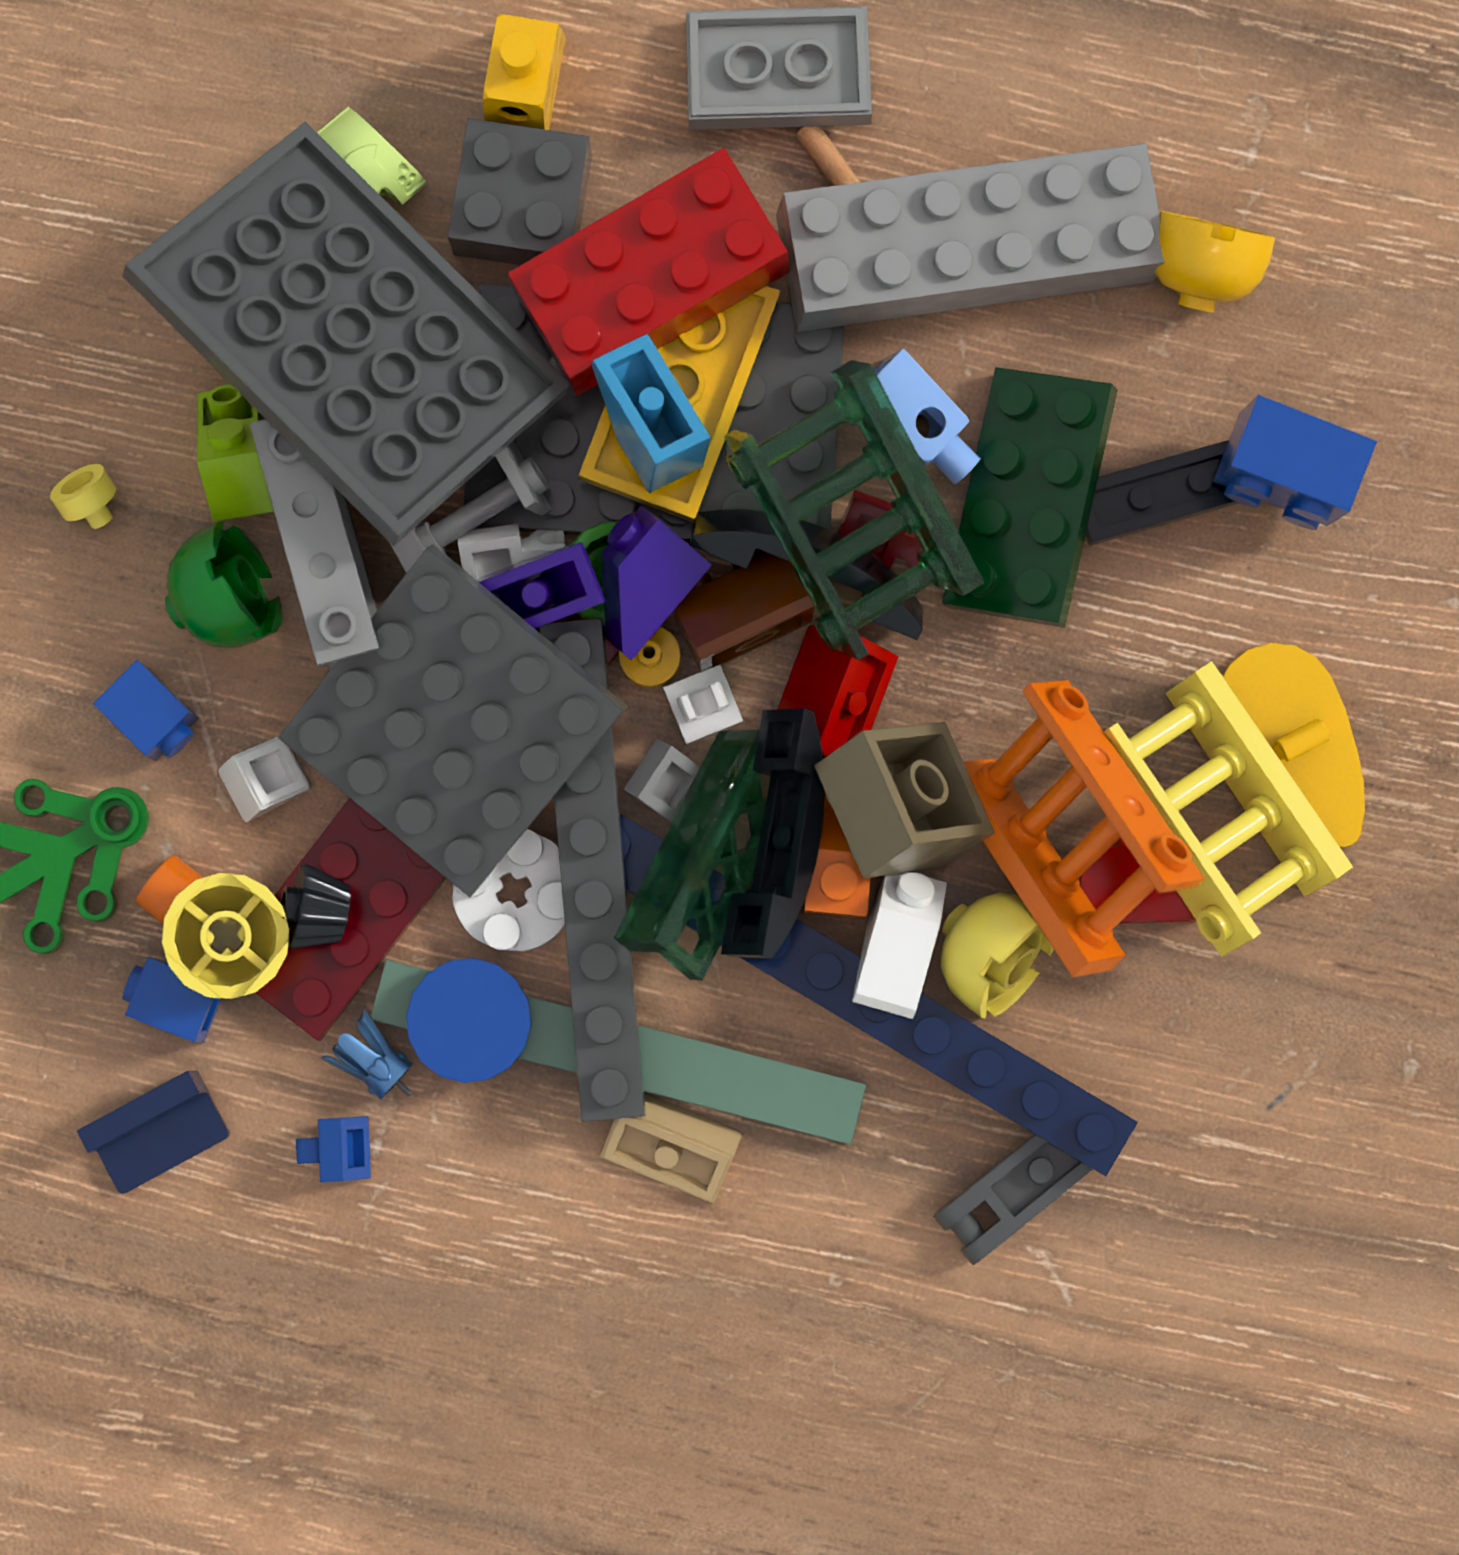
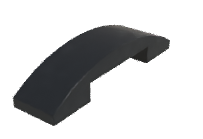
(738, 532)
(788, 839)

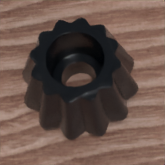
(315, 908)

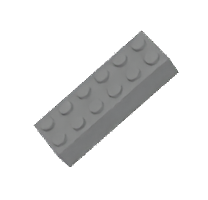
(970, 237)

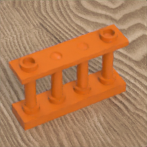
(1029, 860)

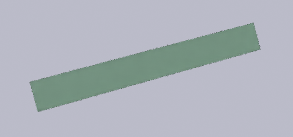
(677, 1067)

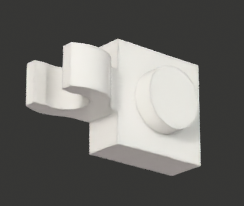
(501, 546)

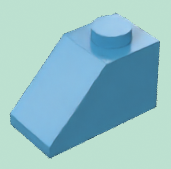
(650, 414)

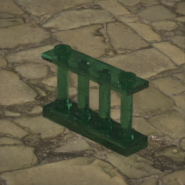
(915, 509)

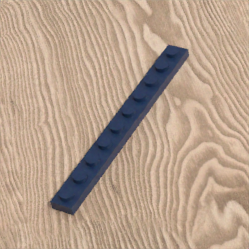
(932, 1039)

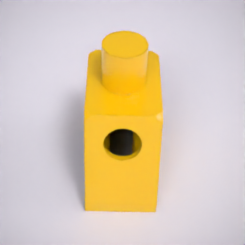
(523, 71)

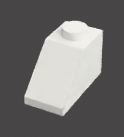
(899, 942)

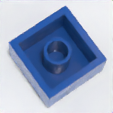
(1293, 463)

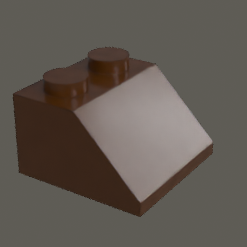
(743, 610)

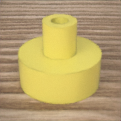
(85, 495)

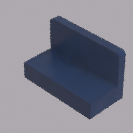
(156, 1131)

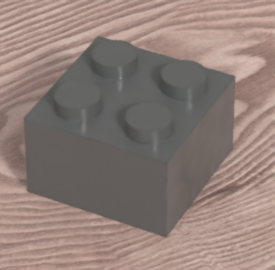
(517, 191)

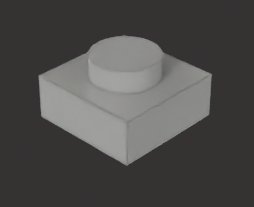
(662, 779)

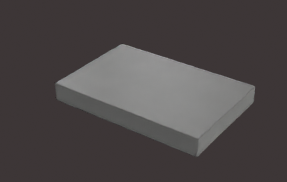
(778, 68)

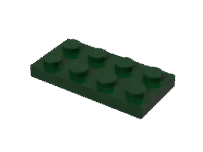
(1033, 493)

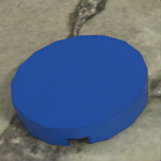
(468, 1020)

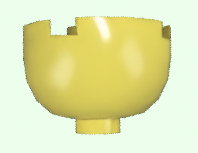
(225, 936)
(991, 952)

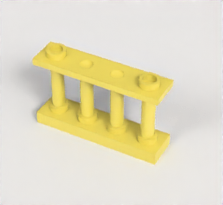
(1262, 787)

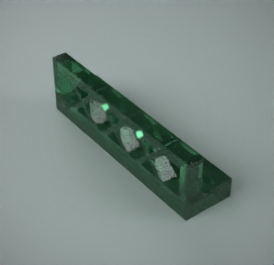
(695, 844)

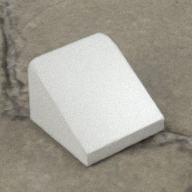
(263, 778)

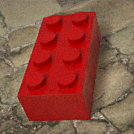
(651, 268)

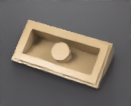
(674, 1148)

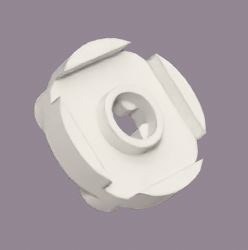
(504, 924)

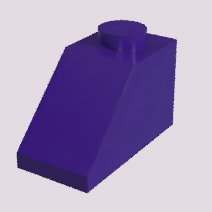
(644, 578)
(547, 585)

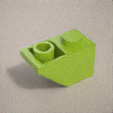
(229, 455)

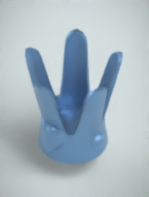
(378, 1069)

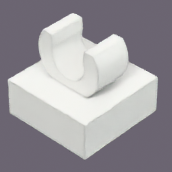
(703, 705)

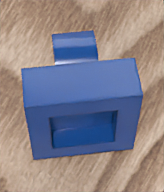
(339, 1149)

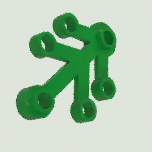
(55, 856)

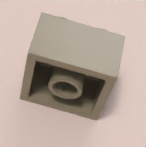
(903, 799)

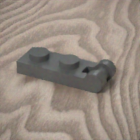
(1014, 1191)

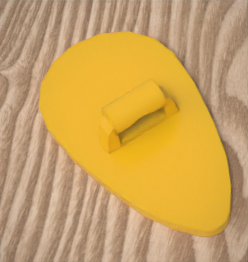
(1307, 728)

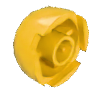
(1210, 260)

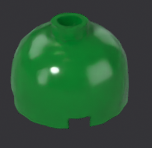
(219, 590)

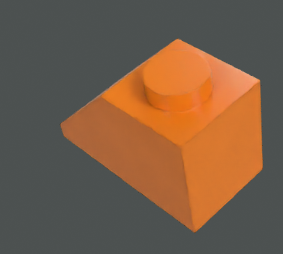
(837, 882)

